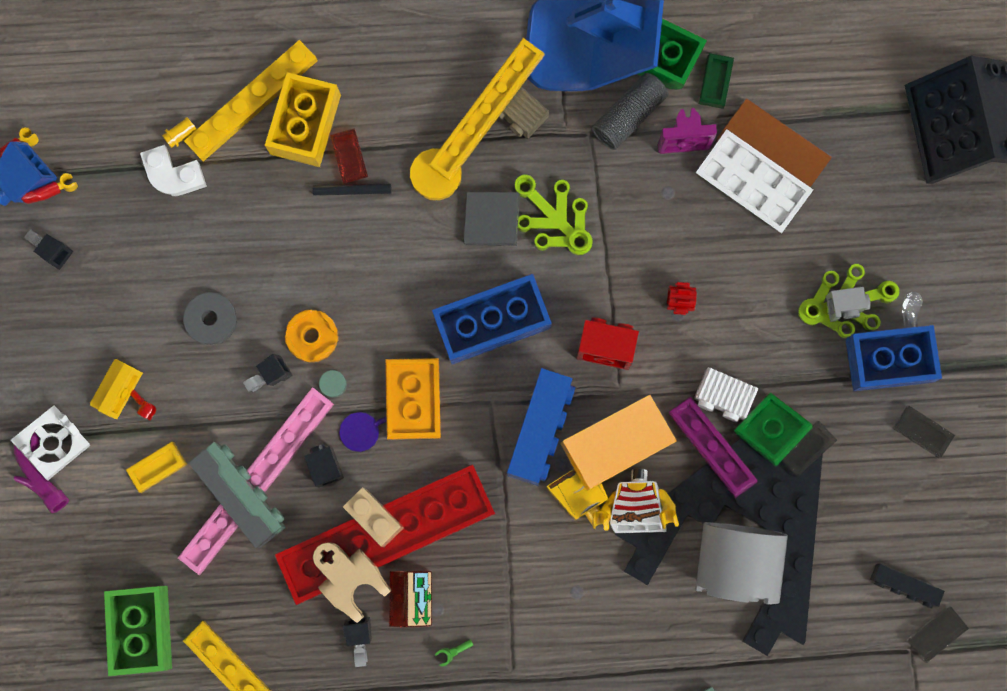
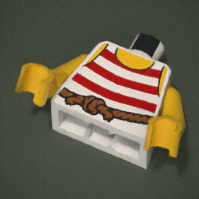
(637, 507)

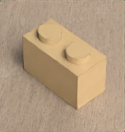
(373, 517)

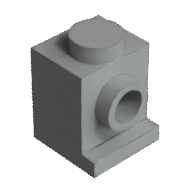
(847, 303)

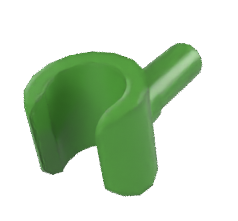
(454, 651)

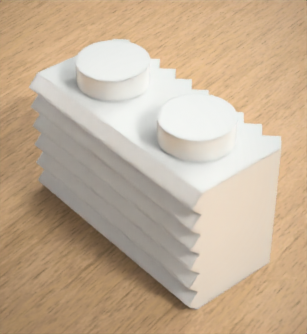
(725, 394)

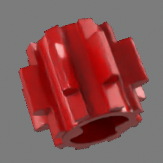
(681, 298)

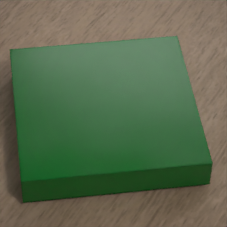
(773, 429)

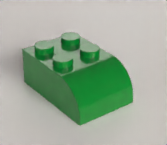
(676, 55)

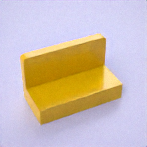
(115, 389)

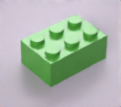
(138, 630)

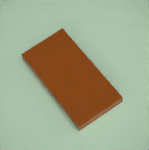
(777, 142)

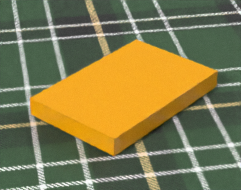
(412, 399)

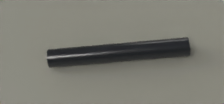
(352, 189)

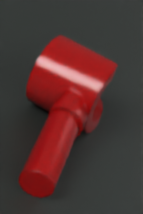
(146, 410)

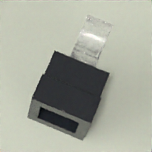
(49, 249)

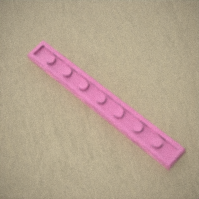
(263, 473)

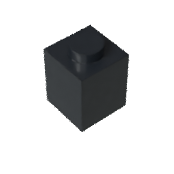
(323, 465)

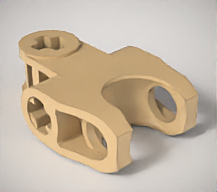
(345, 576)

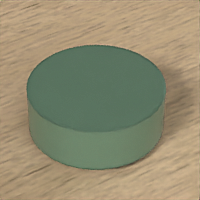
(332, 384)

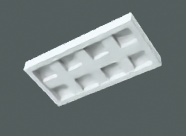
(754, 181)

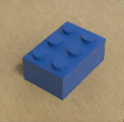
(893, 358)

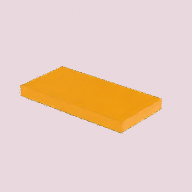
(618, 442)

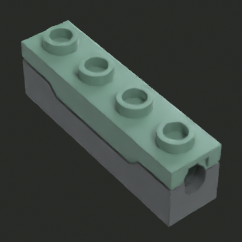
(237, 494)

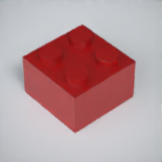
(608, 343)

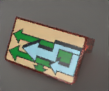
(410, 599)

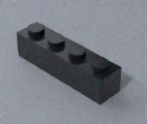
(907, 585)

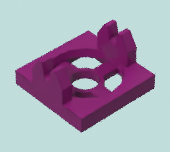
(687, 134)

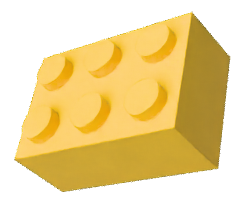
(303, 119)

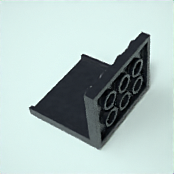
(960, 116)

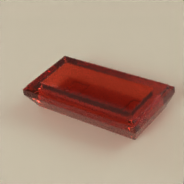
(349, 156)

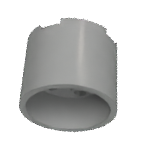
(741, 562)

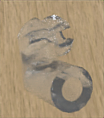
(910, 309)

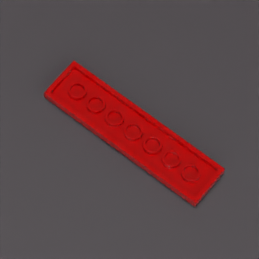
(426, 518)

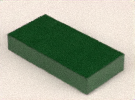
(716, 80)

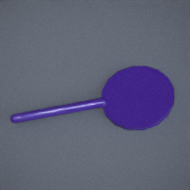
(360, 431)

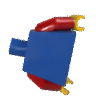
(24, 173)

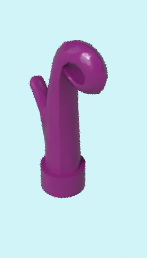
(52, 497)

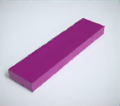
(713, 447)

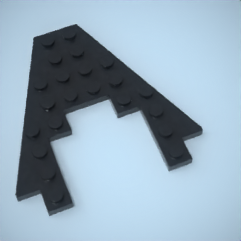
(774, 503)

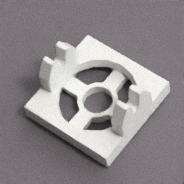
(53, 415)

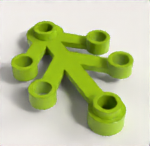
(555, 218)
(850, 281)

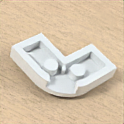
(170, 179)

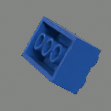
(492, 319)
(539, 427)

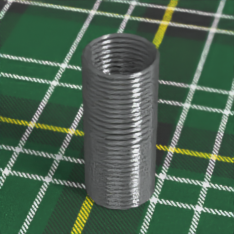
(625, 115)

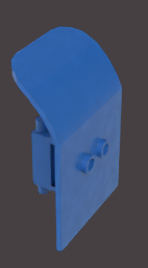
(593, 41)

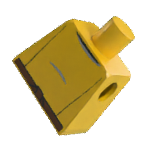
(575, 498)

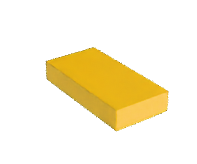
(156, 467)

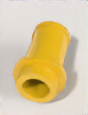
(179, 132)

